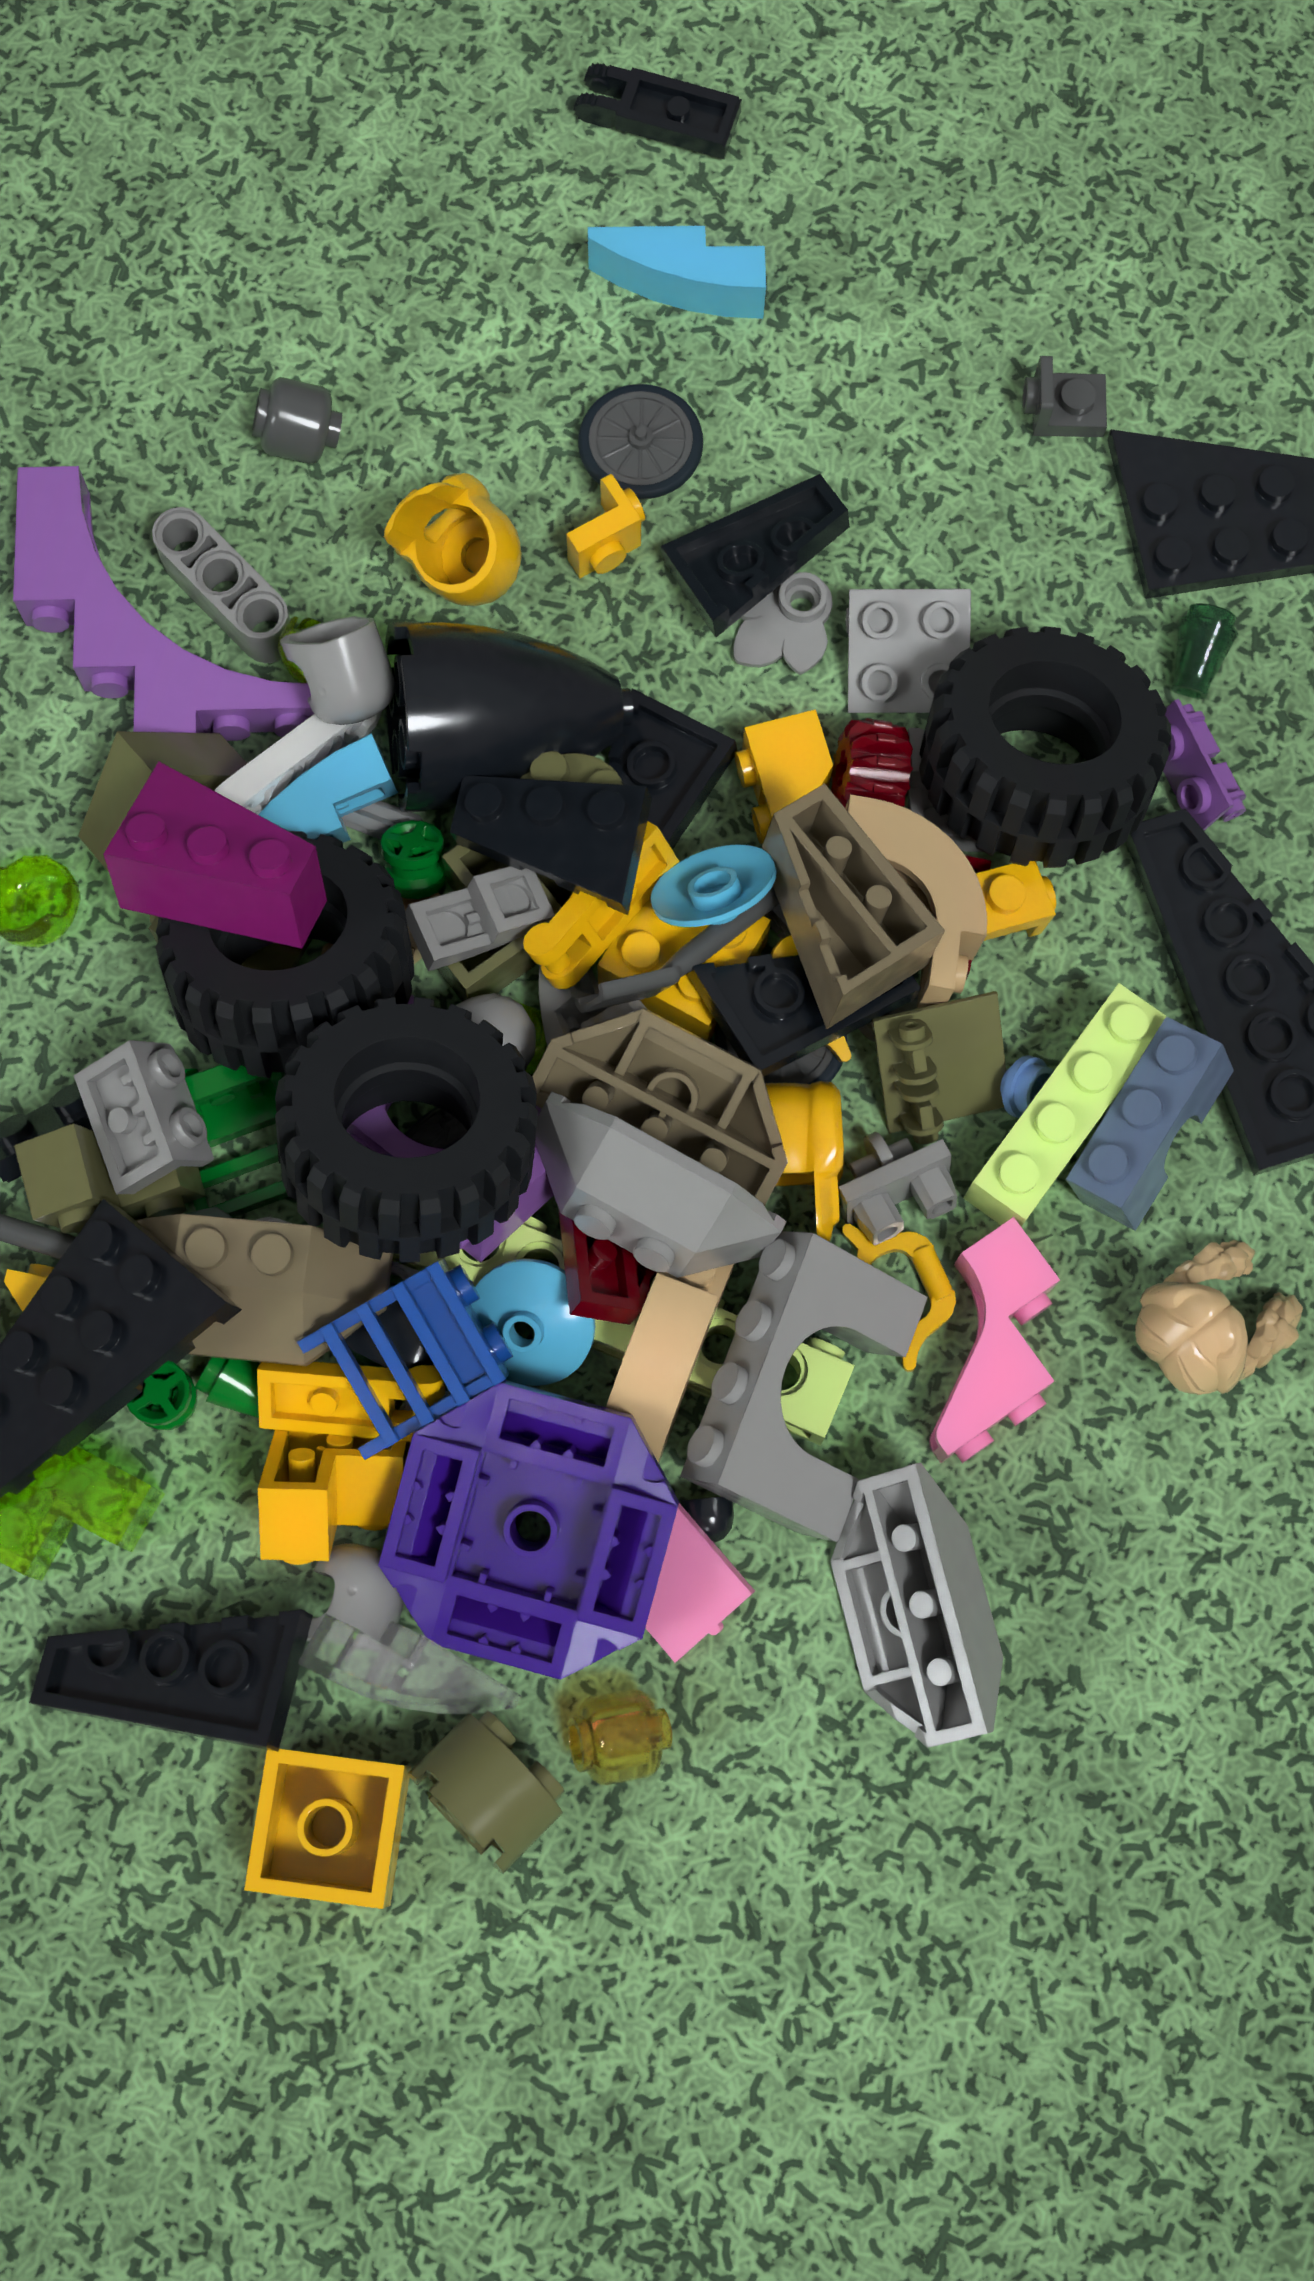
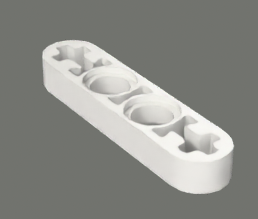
(288, 758)

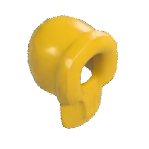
(465, 536)
(813, 1142)

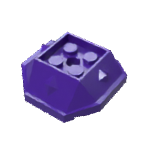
(514, 1599)

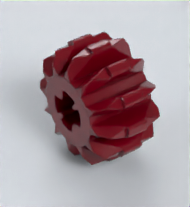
(872, 762)

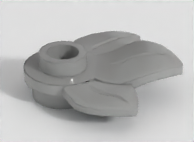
(778, 630)

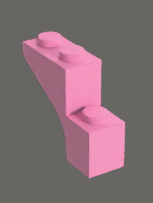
(1001, 1370)

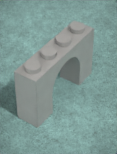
(743, 1438)

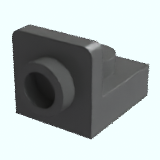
(1065, 402)

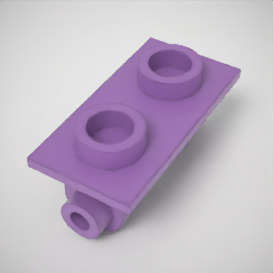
(1199, 786)

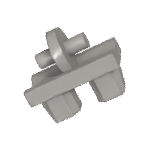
(892, 1176)

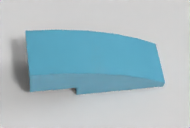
(680, 270)
(331, 790)

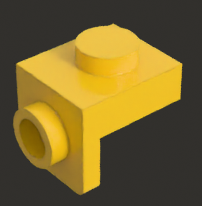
(609, 537)
(1017, 899)

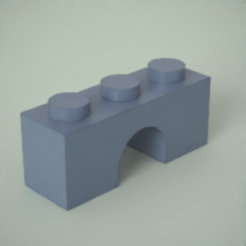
(1128, 1151)

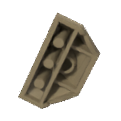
(672, 1090)
(279, 1276)

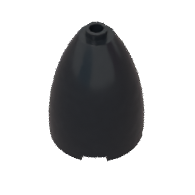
(489, 707)

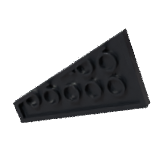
(1213, 512)
(1239, 985)
(93, 1336)

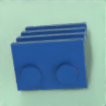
(460, 1347)

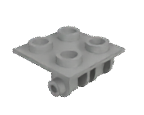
(902, 645)

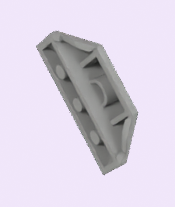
(647, 1194)
(918, 1608)

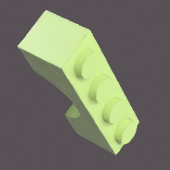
(1065, 1108)

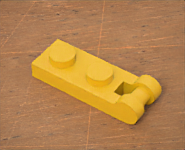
(588, 926)
(323, 1401)

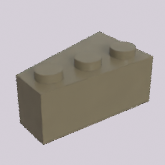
(845, 906)

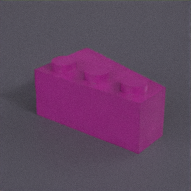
(213, 863)

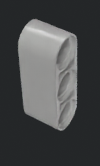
(213, 562)

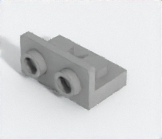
(142, 1114)

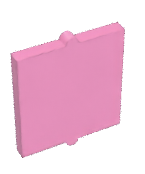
(693, 1589)

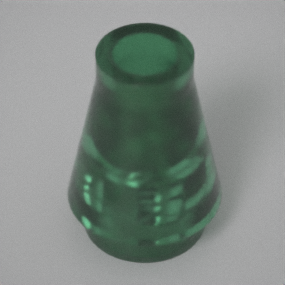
(1201, 648)

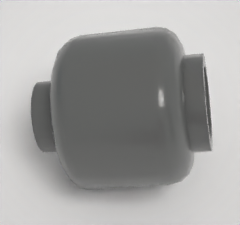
(296, 420)

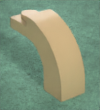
(940, 879)
(666, 1350)

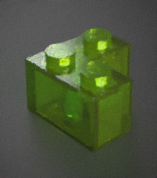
(67, 1492)

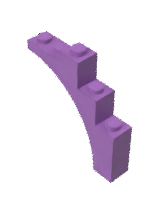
(114, 648)

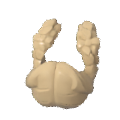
(1200, 1335)

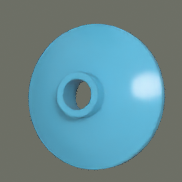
(713, 886)
(537, 1295)

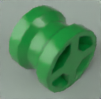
(414, 858)
(157, 1391)

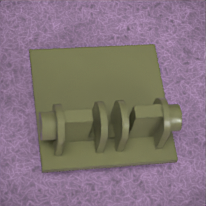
(940, 1064)

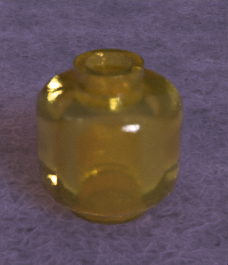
(619, 1737)

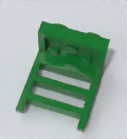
(231, 1107)

